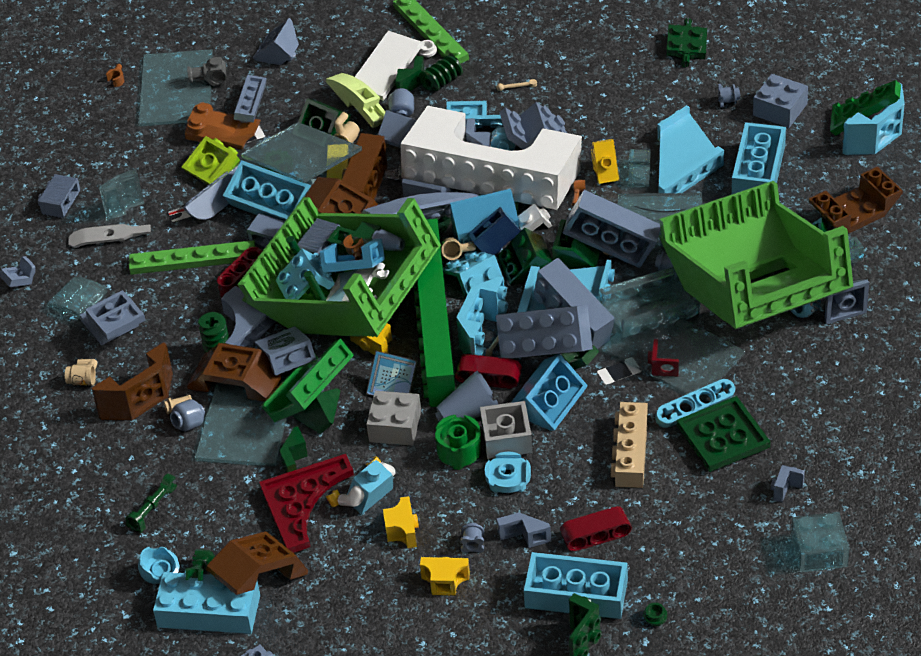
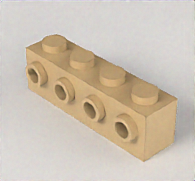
(630, 444)

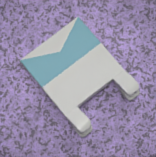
(337, 292)

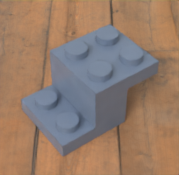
(525, 128)
(112, 317)

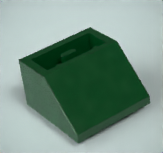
(574, 252)
(521, 253)

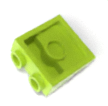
(211, 160)

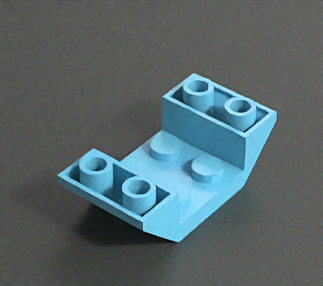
(870, 136)
(481, 303)

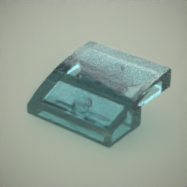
(120, 194)
(77, 296)

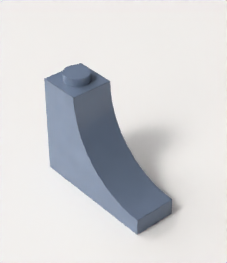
(248, 321)

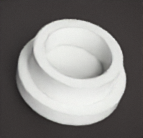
(428, 49)

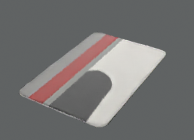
(178, 214)

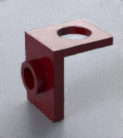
(658, 362)

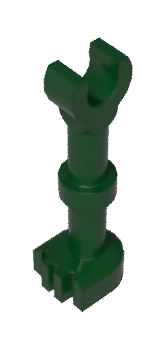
(135, 519)
(201, 560)

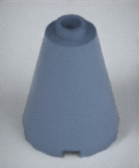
(467, 399)

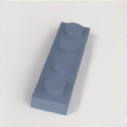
(250, 99)

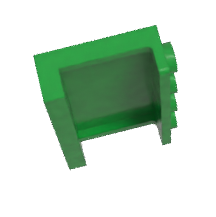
(306, 382)

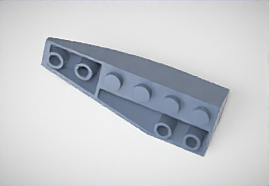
(432, 204)

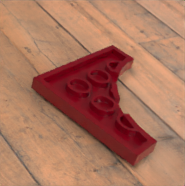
(295, 494)

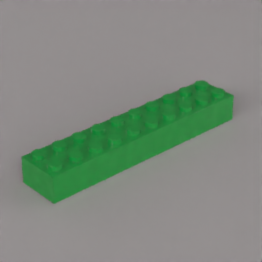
(434, 328)

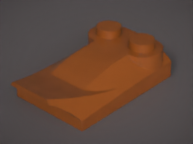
(220, 125)

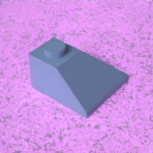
(278, 45)
(848, 302)

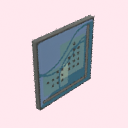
(391, 374)

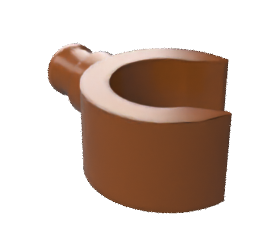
(117, 76)
(354, 250)

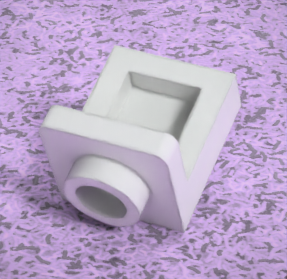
(534, 217)

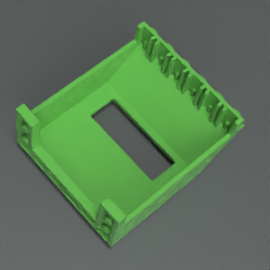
(745, 237)
(363, 313)

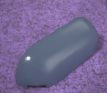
(210, 199)

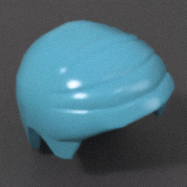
(155, 562)

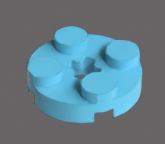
(507, 483)

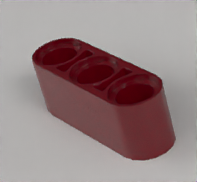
(237, 270)
(495, 370)
(595, 528)

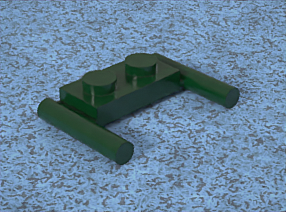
(314, 287)

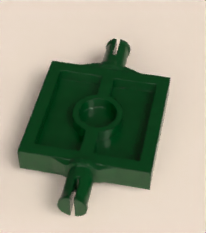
(686, 42)

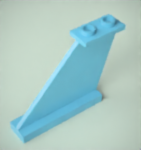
(685, 153)
(592, 278)

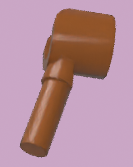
(579, 186)

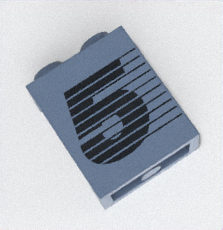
(287, 350)

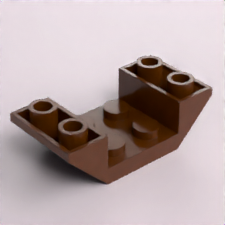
(336, 196)
(861, 205)
(236, 367)
(138, 393)
(246, 557)

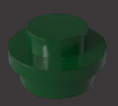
(655, 614)

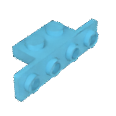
(476, 110)

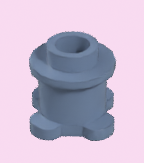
(728, 94)
(663, 261)
(472, 538)

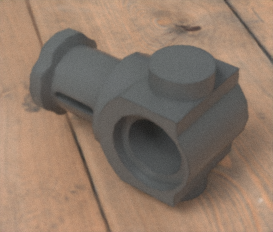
(212, 72)

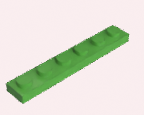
(430, 29)
(187, 257)

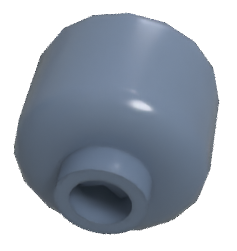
(401, 102)
(187, 415)

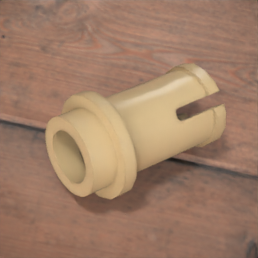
(171, 403)

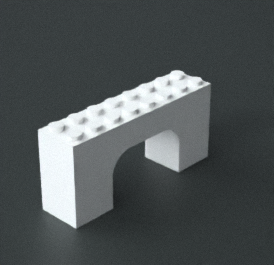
(439, 155)

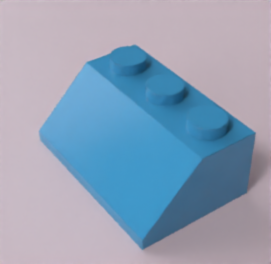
(472, 211)
(551, 392)

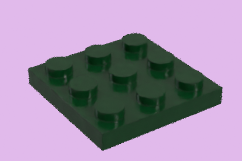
(723, 433)

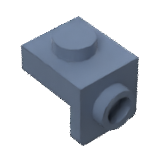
(19, 275)
(787, 477)

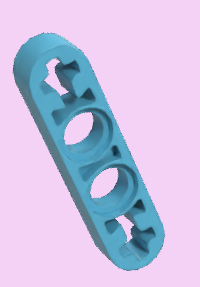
(694, 401)

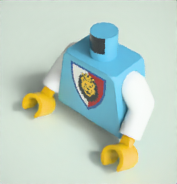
(366, 487)

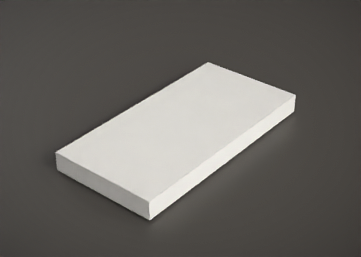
(381, 67)

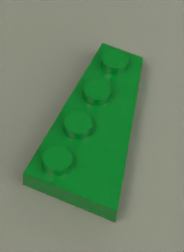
(866, 105)

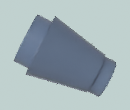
(390, 241)

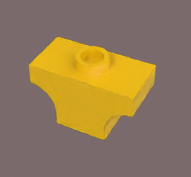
(604, 161)
(374, 343)
(401, 523)
(444, 573)

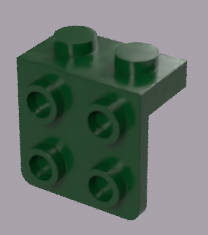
(585, 623)

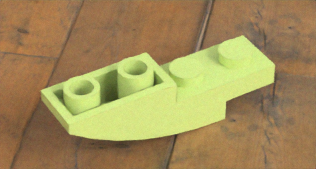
(358, 94)

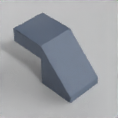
(472, 136)
(534, 530)

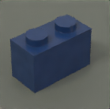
(494, 232)

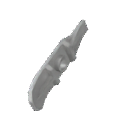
(100, 234)

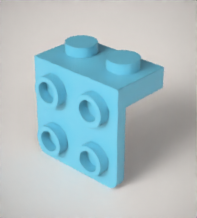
(473, 269)
(292, 279)

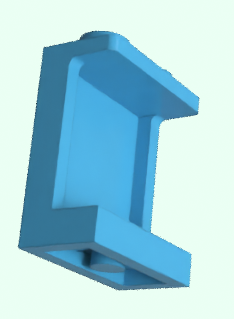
(371, 255)

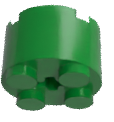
(458, 441)

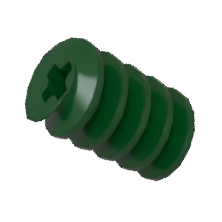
(441, 73)
(212, 330)

